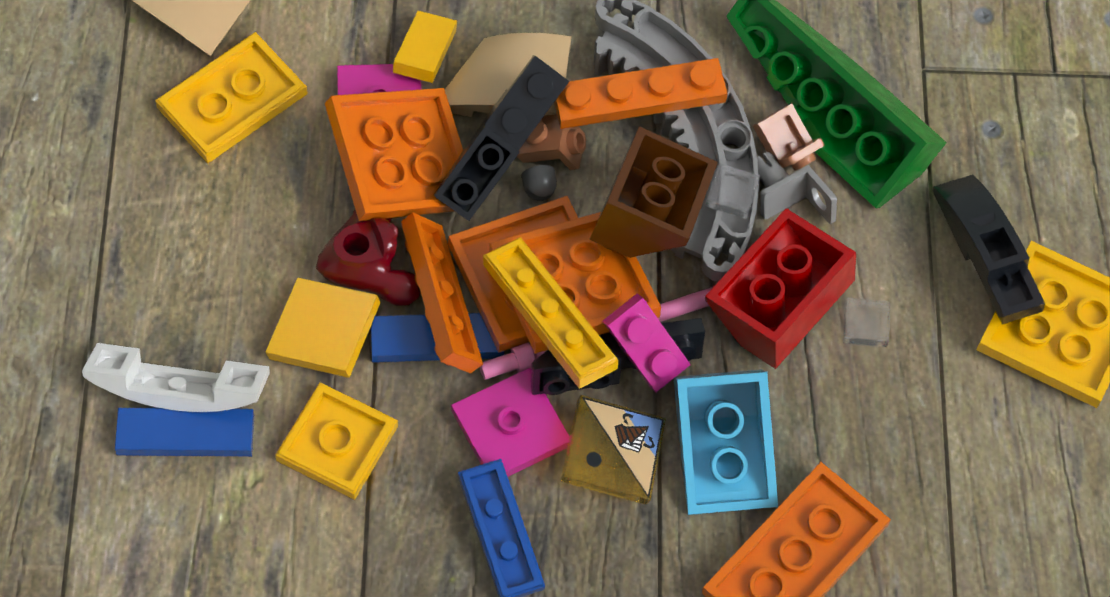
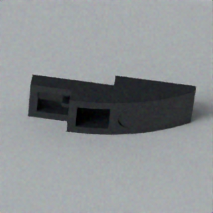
(500, 137)
(992, 246)
(552, 379)

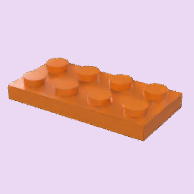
(803, 542)

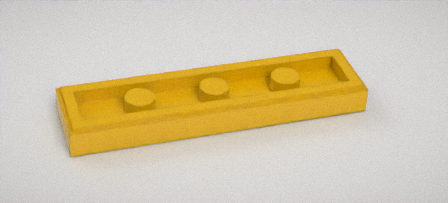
(550, 312)

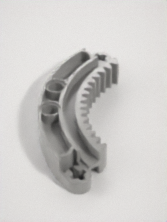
(704, 129)

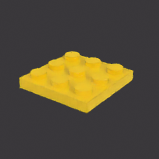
(1069, 339)

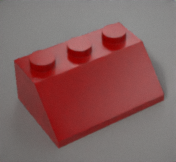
(782, 287)

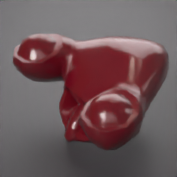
(361, 260)

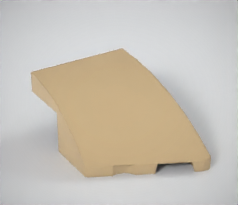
(198, 21)
(497, 65)

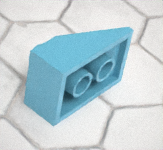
(726, 441)

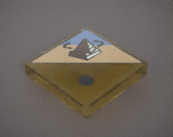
(613, 450)

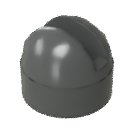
(539, 182)

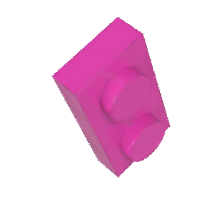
(646, 342)

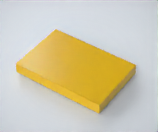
(231, 97)

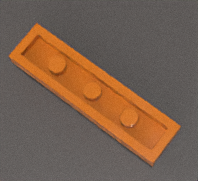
(641, 93)
(441, 293)

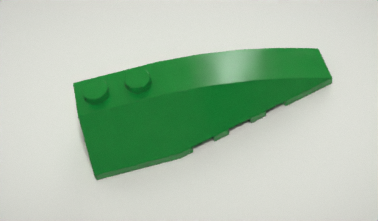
(864, 127)

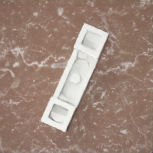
(174, 388)

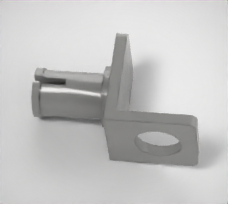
(786, 190)

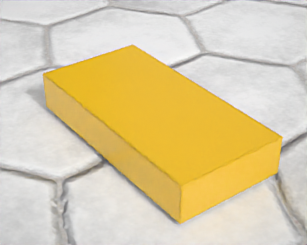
(424, 46)

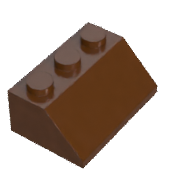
(653, 197)

